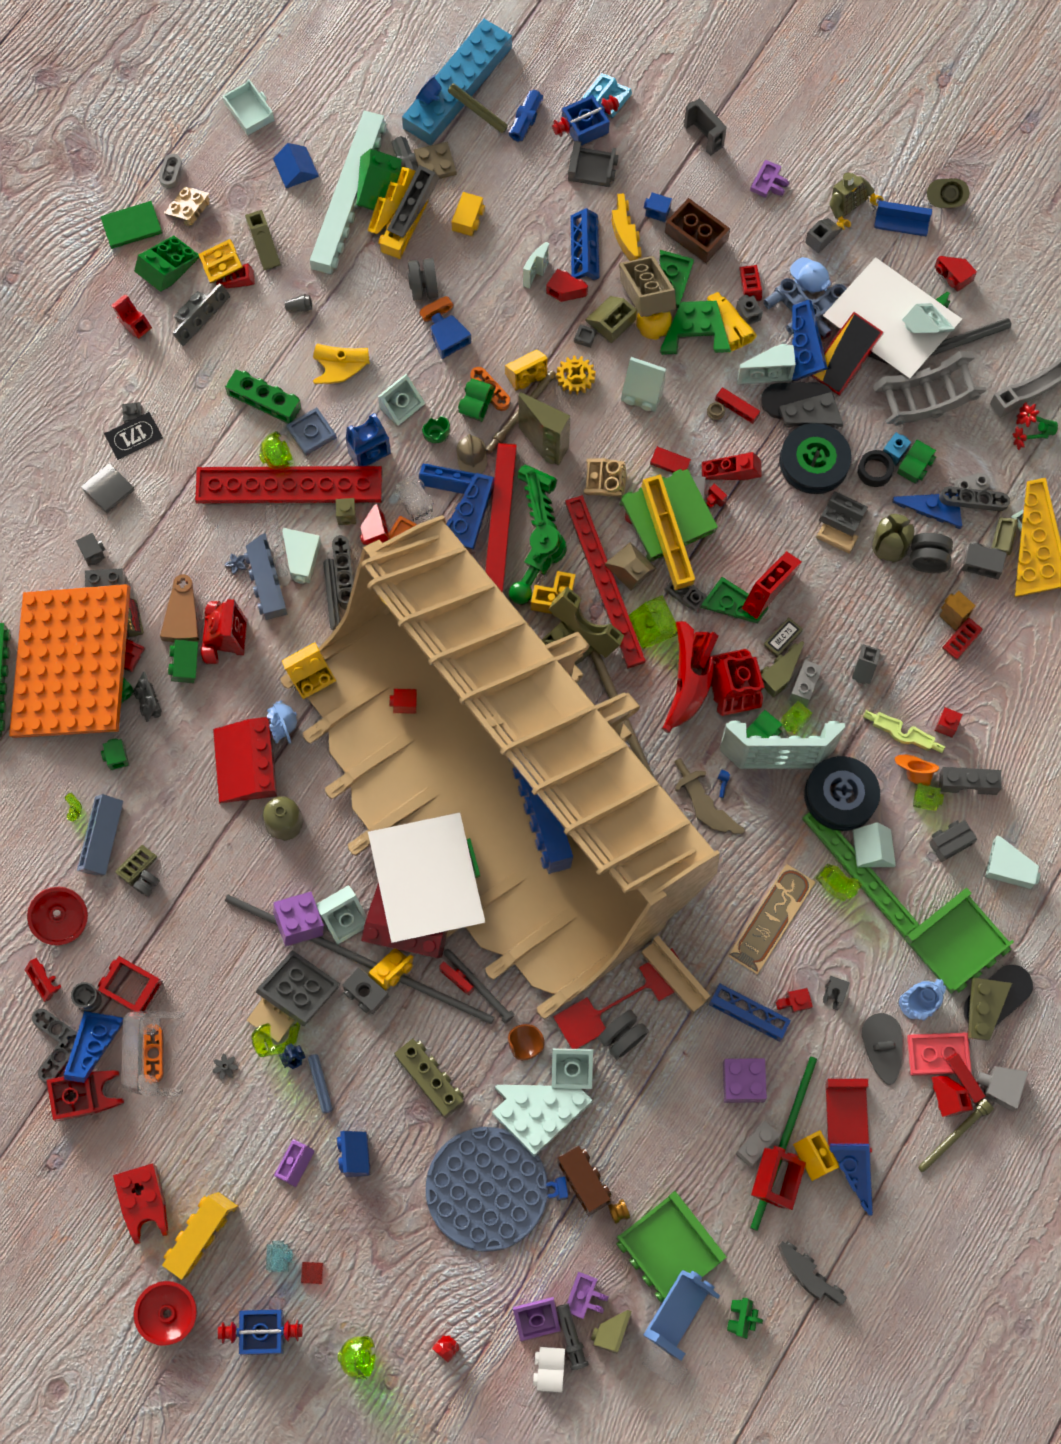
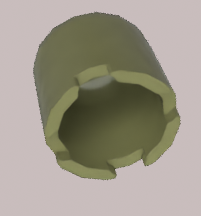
(282, 818)

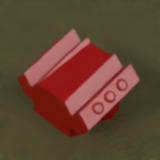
(736, 682)

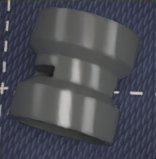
(143, 886)

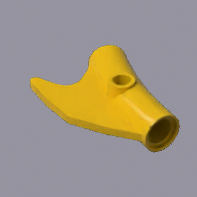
(339, 362)

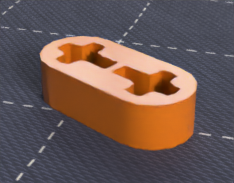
(440, 306)

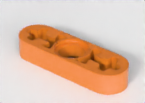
(498, 389)
(159, 1068)

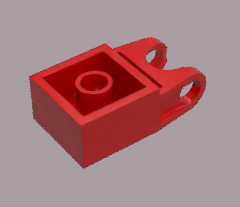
(88, 1098)
(144, 1207)

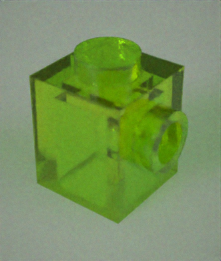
(796, 717)

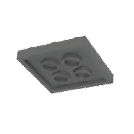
(298, 988)

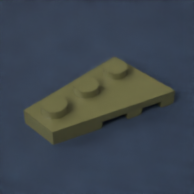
(985, 1006)

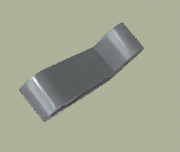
(342, 572)

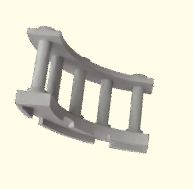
(924, 377)

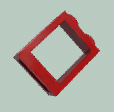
(146, 995)
(767, 1173)

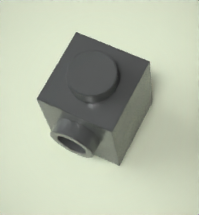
(91, 549)

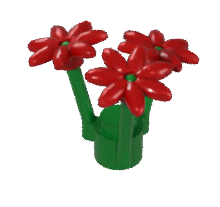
(1027, 415)

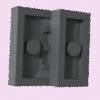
(107, 488)
(843, 513)

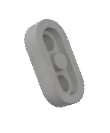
(169, 172)
(972, 482)

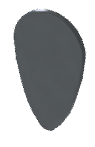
(883, 1045)

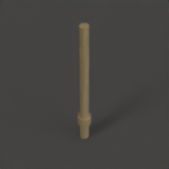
(499, 437)

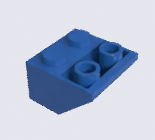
(354, 1153)

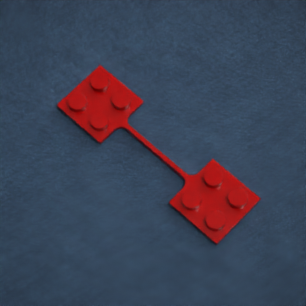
(583, 1023)

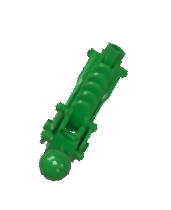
(546, 541)

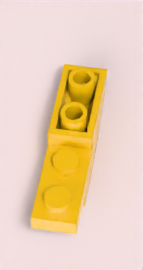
(625, 231)

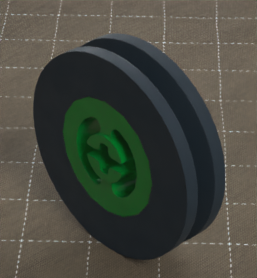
(830, 465)

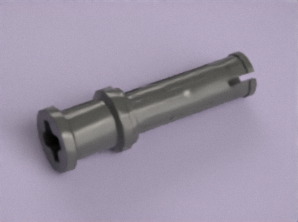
(573, 1347)

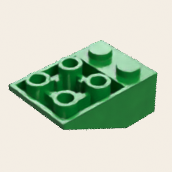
(165, 262)

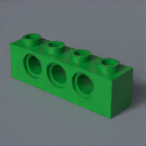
(286, 412)

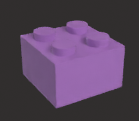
(298, 918)
(744, 1080)

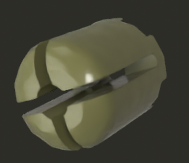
(893, 538)

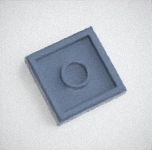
(311, 431)

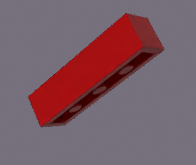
(737, 405)
(965, 1077)

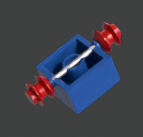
(586, 119)
(261, 1332)

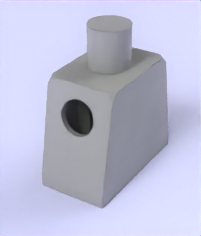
(1003, 1086)

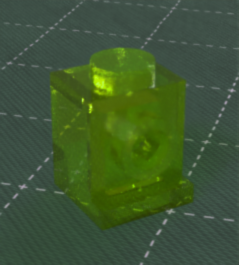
(922, 801)

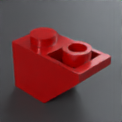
(956, 271)
(565, 287)
(951, 1096)

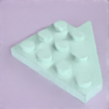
(538, 1112)

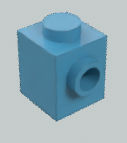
(897, 447)

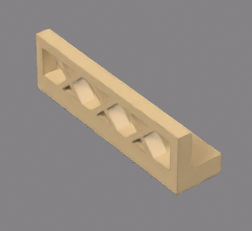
(675, 974)

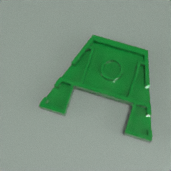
(696, 319)

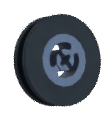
(834, 810)

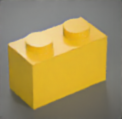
(467, 214)
(816, 1154)

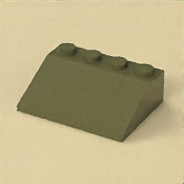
(545, 428)

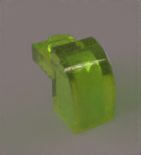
(838, 883)

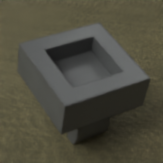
(131, 411)

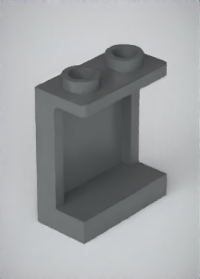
(708, 123)
(592, 166)

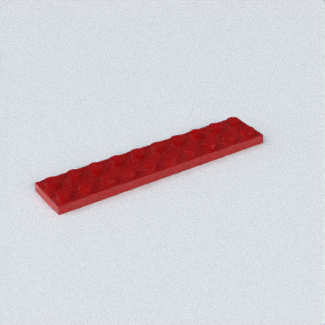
(288, 484)

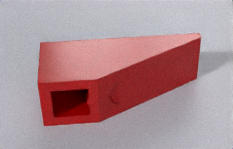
(735, 467)

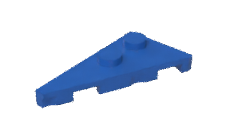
(931, 507)
(856, 1164)

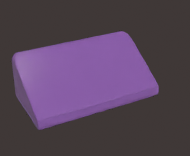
(294, 1163)

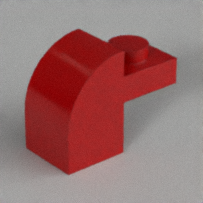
(130, 317)

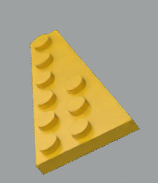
(1039, 543)

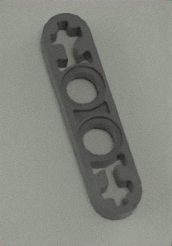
(974, 495)

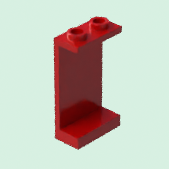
(847, 1111)

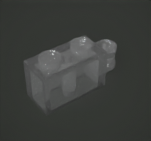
(415, 499)

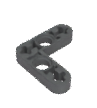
(62, 1038)

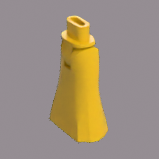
(736, 328)

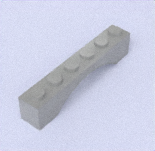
(1016, 395)

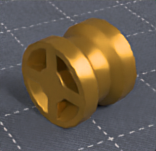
(619, 1211)

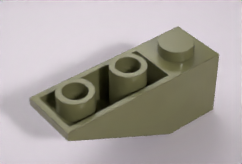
(262, 239)
(779, 674)

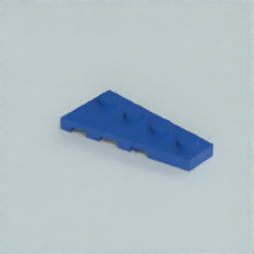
(806, 342)
(470, 511)
(91, 1042)

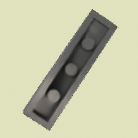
(413, 200)

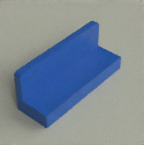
(902, 218)

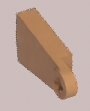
(181, 613)

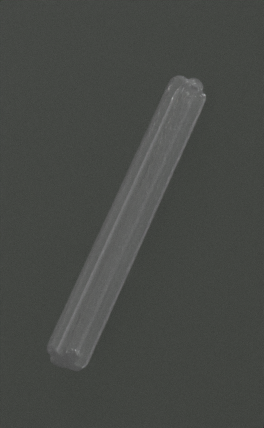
(275, 539)

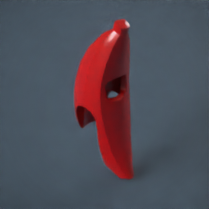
(691, 687)

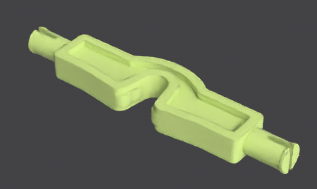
(913, 736)

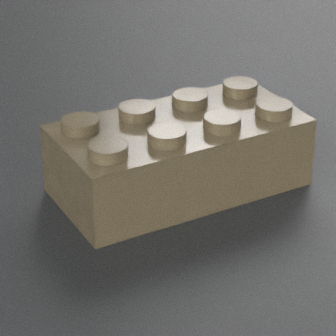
(647, 286)

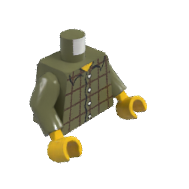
(850, 194)

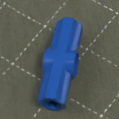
(526, 115)

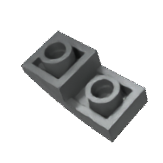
(689, 596)

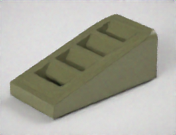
(131, 860)

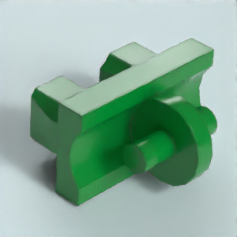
(742, 1327)

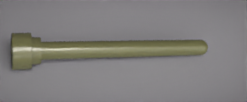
(983, 1108)

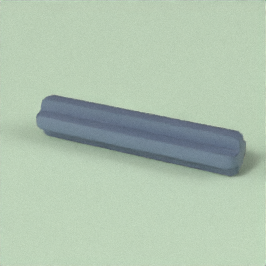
(320, 1083)

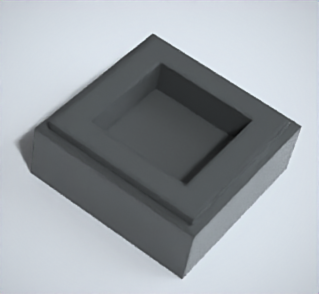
(585, 336)

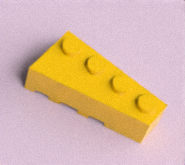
(198, 1234)

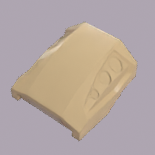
(605, 477)

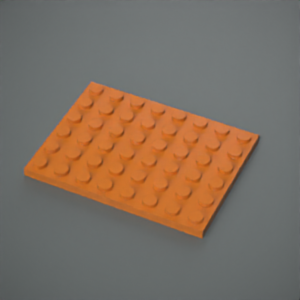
(70, 661)

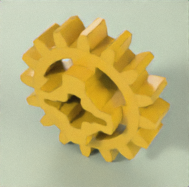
(576, 375)

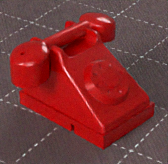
(223, 630)

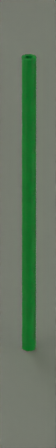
(788, 1131)

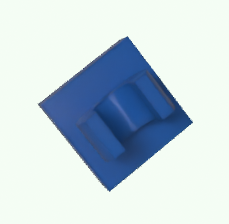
(560, 1189)

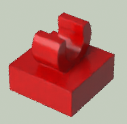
(715, 496)

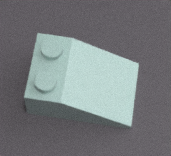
(769, 367)
(643, 384)

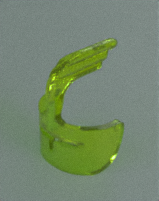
(262, 1035)

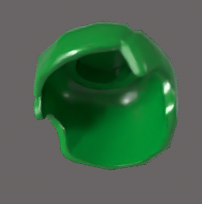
(436, 430)

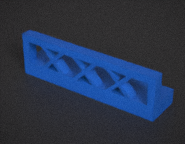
(588, 242)
(747, 1017)

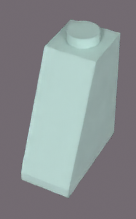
(301, 554)
(1011, 865)

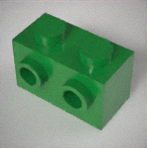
(183, 661)

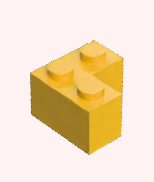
(543, 596)

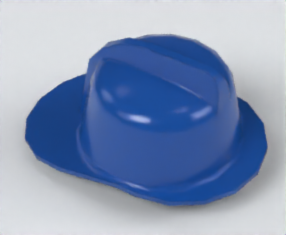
(430, 91)

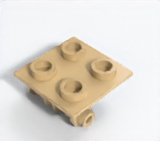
(188, 205)
(268, 1013)

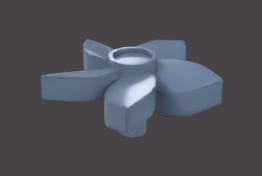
(235, 563)

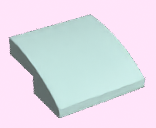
(536, 264)

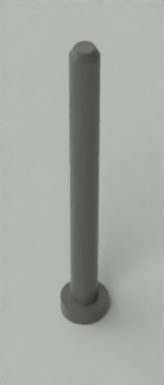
(507, 1016)

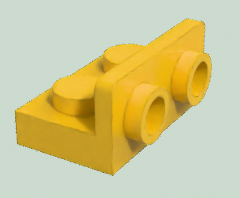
(391, 968)

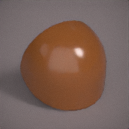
(525, 1042)

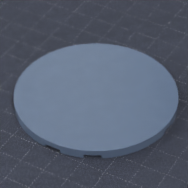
(486, 1189)

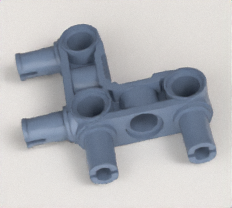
(797, 296)

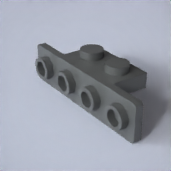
(198, 312)

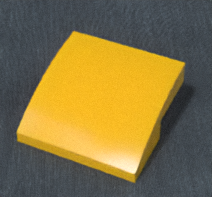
(220, 260)

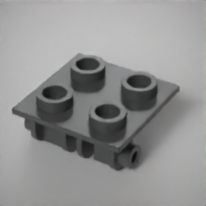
(146, 695)

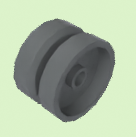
(422, 279)
(931, 553)
(623, 1034)

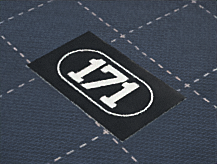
(133, 435)

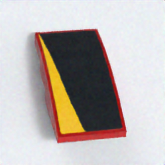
(848, 352)

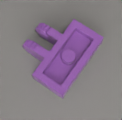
(765, 180)
(581, 1295)

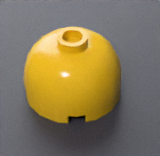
(655, 325)

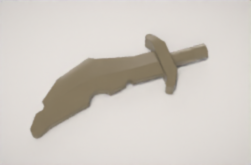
(703, 803)

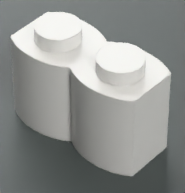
(550, 1369)

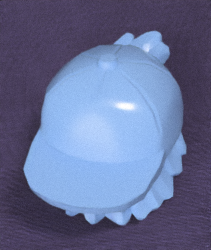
(810, 275)
(282, 721)
(922, 999)

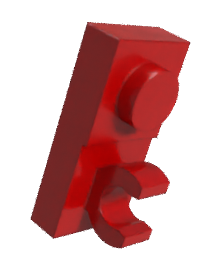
(39, 979)

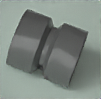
(86, 997)

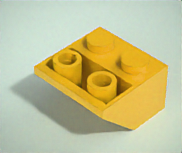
(527, 369)
(308, 670)

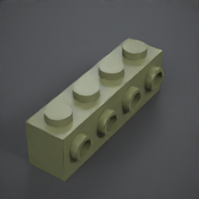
(429, 1078)

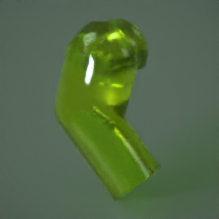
(75, 807)

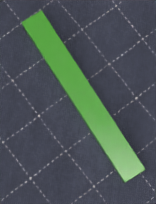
(871, 883)

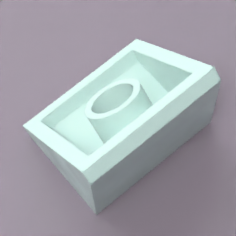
(400, 400)
(873, 846)
(572, 1068)

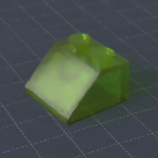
(653, 622)

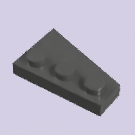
(816, 409)

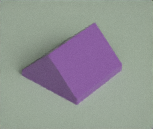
(536, 1319)

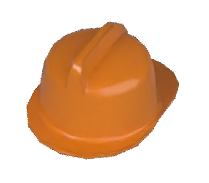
(917, 769)

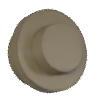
(716, 411)

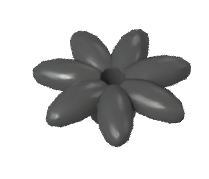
(229, 1066)

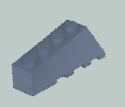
(265, 577)

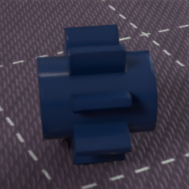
(292, 1056)

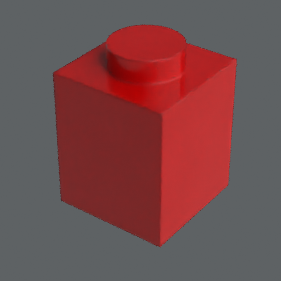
(404, 701)
(948, 722)

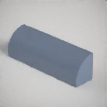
(100, 835)

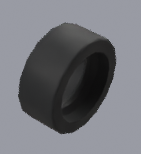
(875, 481)

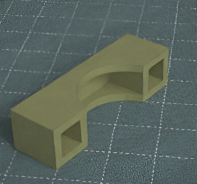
(601, 637)

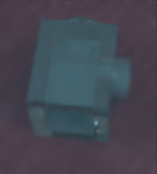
(278, 1257)

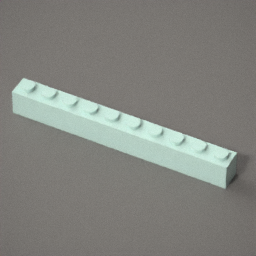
(344, 200)

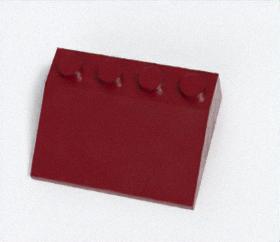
(377, 933)

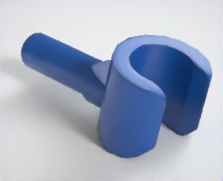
(723, 776)

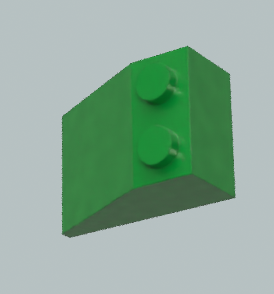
(375, 175)

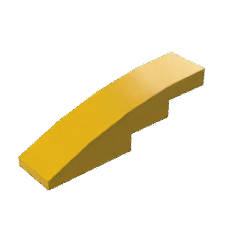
(387, 206)

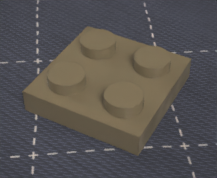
(437, 159)

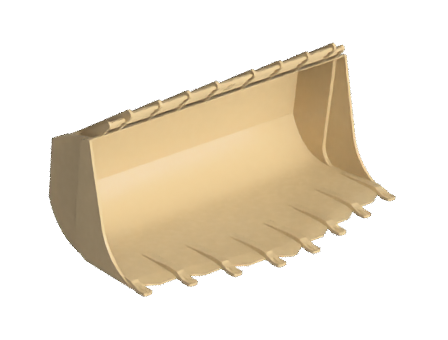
(441, 626)

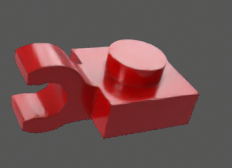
(797, 1000)

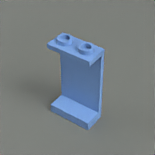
(678, 1312)

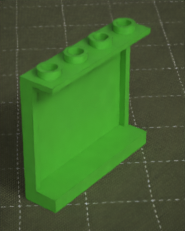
(688, 507)
(958, 942)
(667, 1243)

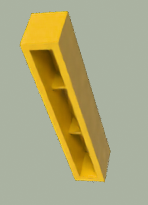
(668, 532)

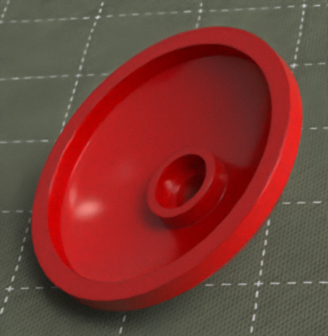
(60, 928)
(150, 1313)

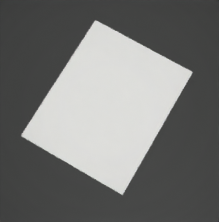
(884, 300)
(426, 877)

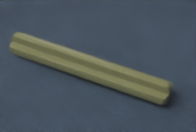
(478, 108)

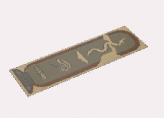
(771, 919)

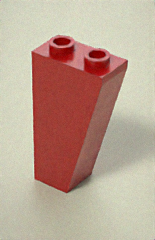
(771, 584)

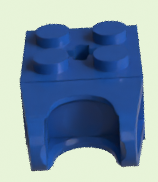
(367, 442)

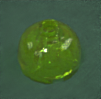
(275, 452)
(356, 1357)

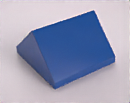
(295, 165)

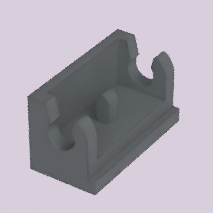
(836, 989)

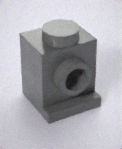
(749, 309)

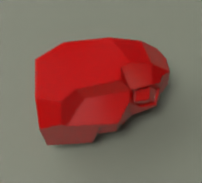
(446, 1348)

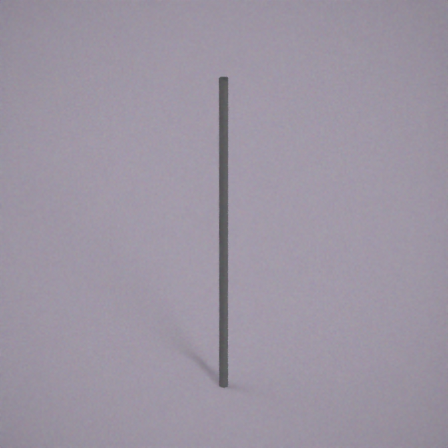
(368, 963)

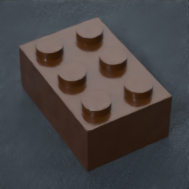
(697, 230)
(584, 1180)

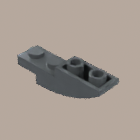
(802, 1270)

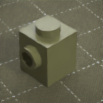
(346, 511)

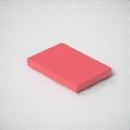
(929, 1052)

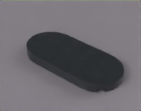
(785, 393)
(1019, 991)

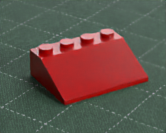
(245, 761)

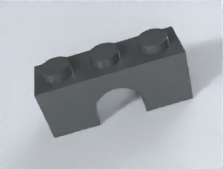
(956, 779)

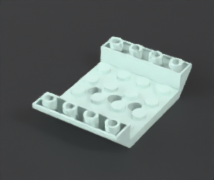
(778, 751)

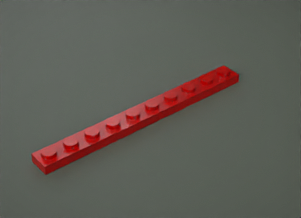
(604, 580)

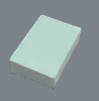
(249, 107)

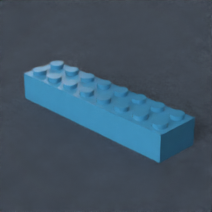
(467, 70)

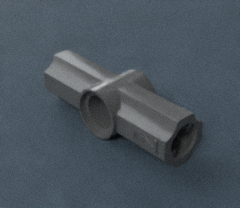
(403, 152)

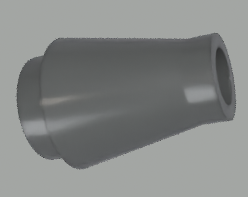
(301, 303)

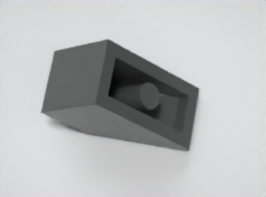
(866, 664)

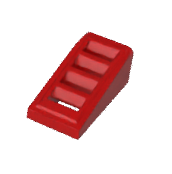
(755, 281)
(239, 282)
(972, 627)

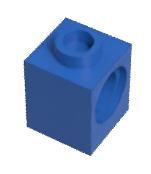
(657, 207)

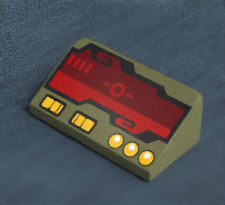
(134, 625)

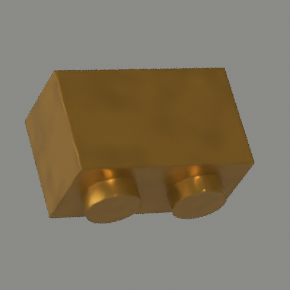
(956, 610)

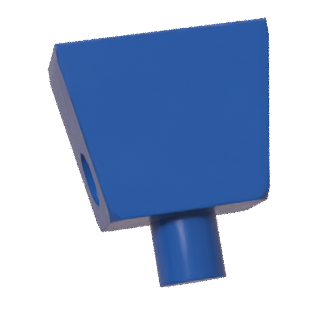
(449, 335)

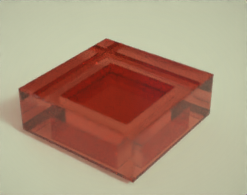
(312, 1273)

